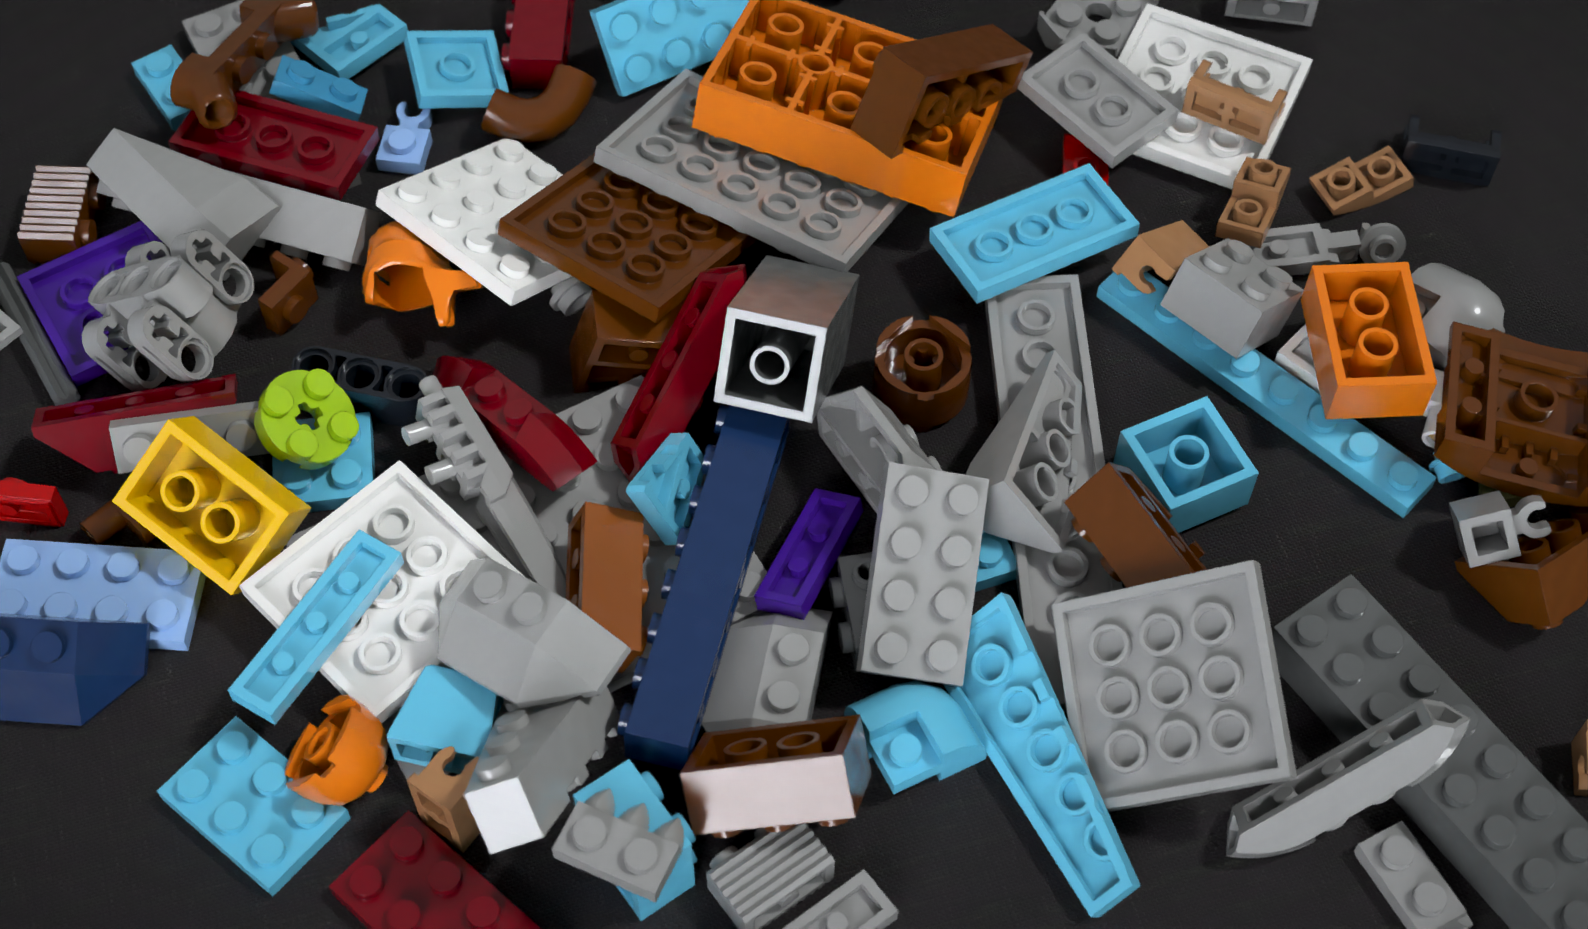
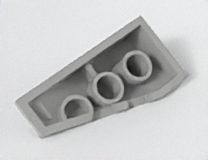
(182, 193)

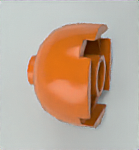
(339, 756)

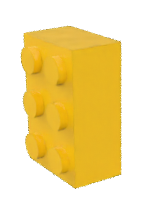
(210, 503)

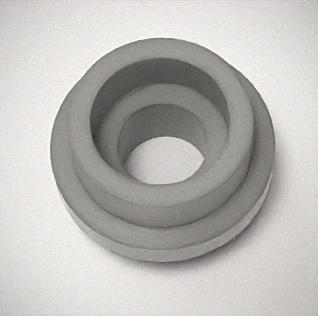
(570, 296)

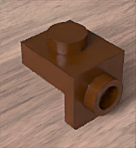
(290, 295)

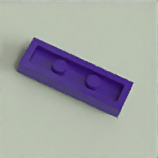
(808, 554)

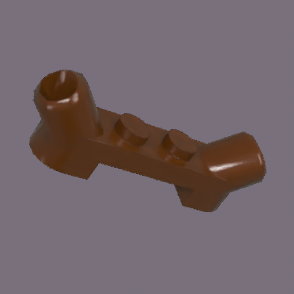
(210, 82)

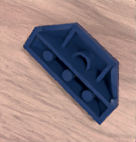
(67, 666)

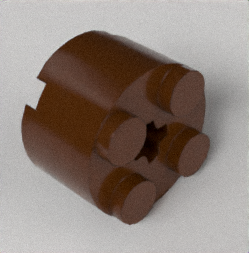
(922, 371)

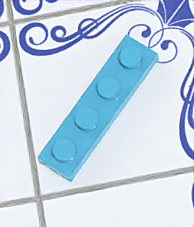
(316, 627)

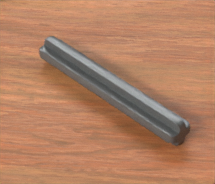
(35, 339)

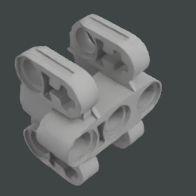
(164, 307)

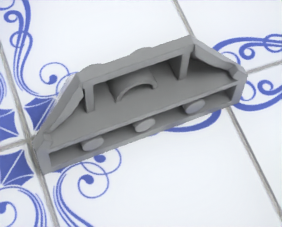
(865, 437)
(523, 638)
(768, 671)

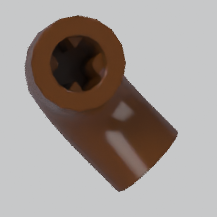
(543, 115)

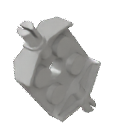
(1071, 18)

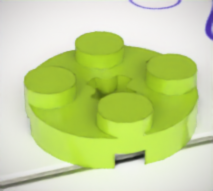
(324, 400)

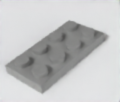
(923, 574)

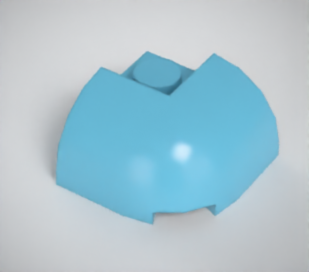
(916, 733)

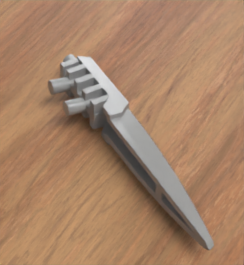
(475, 461)

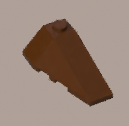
(1542, 582)

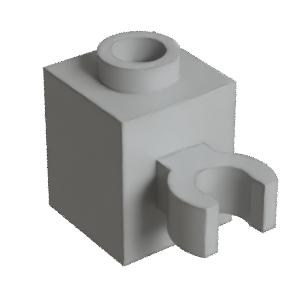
(1490, 528)

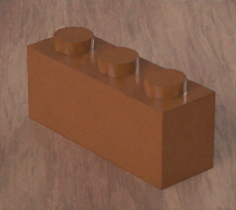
(607, 572)

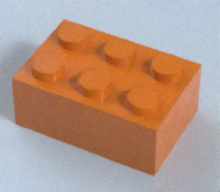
(1368, 340)

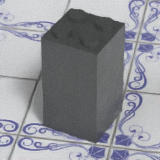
(786, 338)

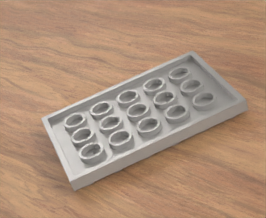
(749, 190)

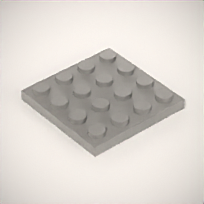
(1175, 687)

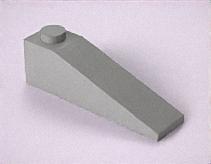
(1032, 459)

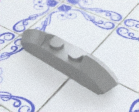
(1346, 781)

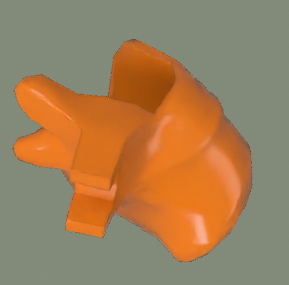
(415, 275)

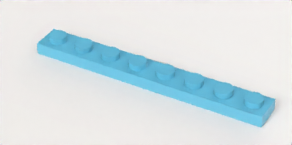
(1277, 398)

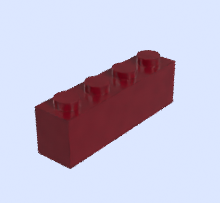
(538, 40)

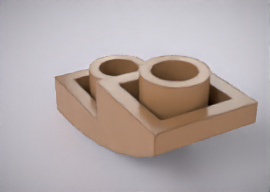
(1361, 184)
(1253, 201)

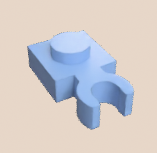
(408, 145)

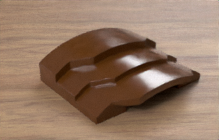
(1515, 415)

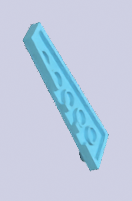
(1038, 756)

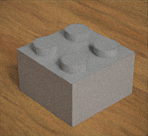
(1232, 296)

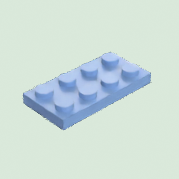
(103, 585)

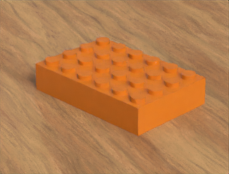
(792, 91)

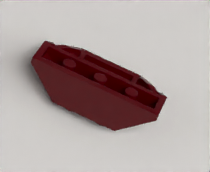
(83, 426)

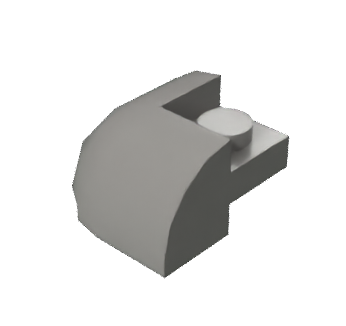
(1453, 296)

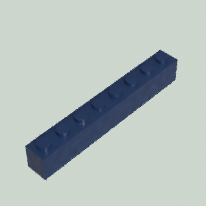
(704, 588)

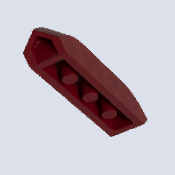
(679, 371)
(518, 422)

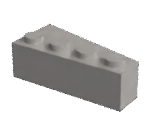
(534, 763)

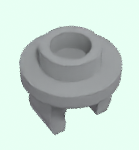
(1381, 243)

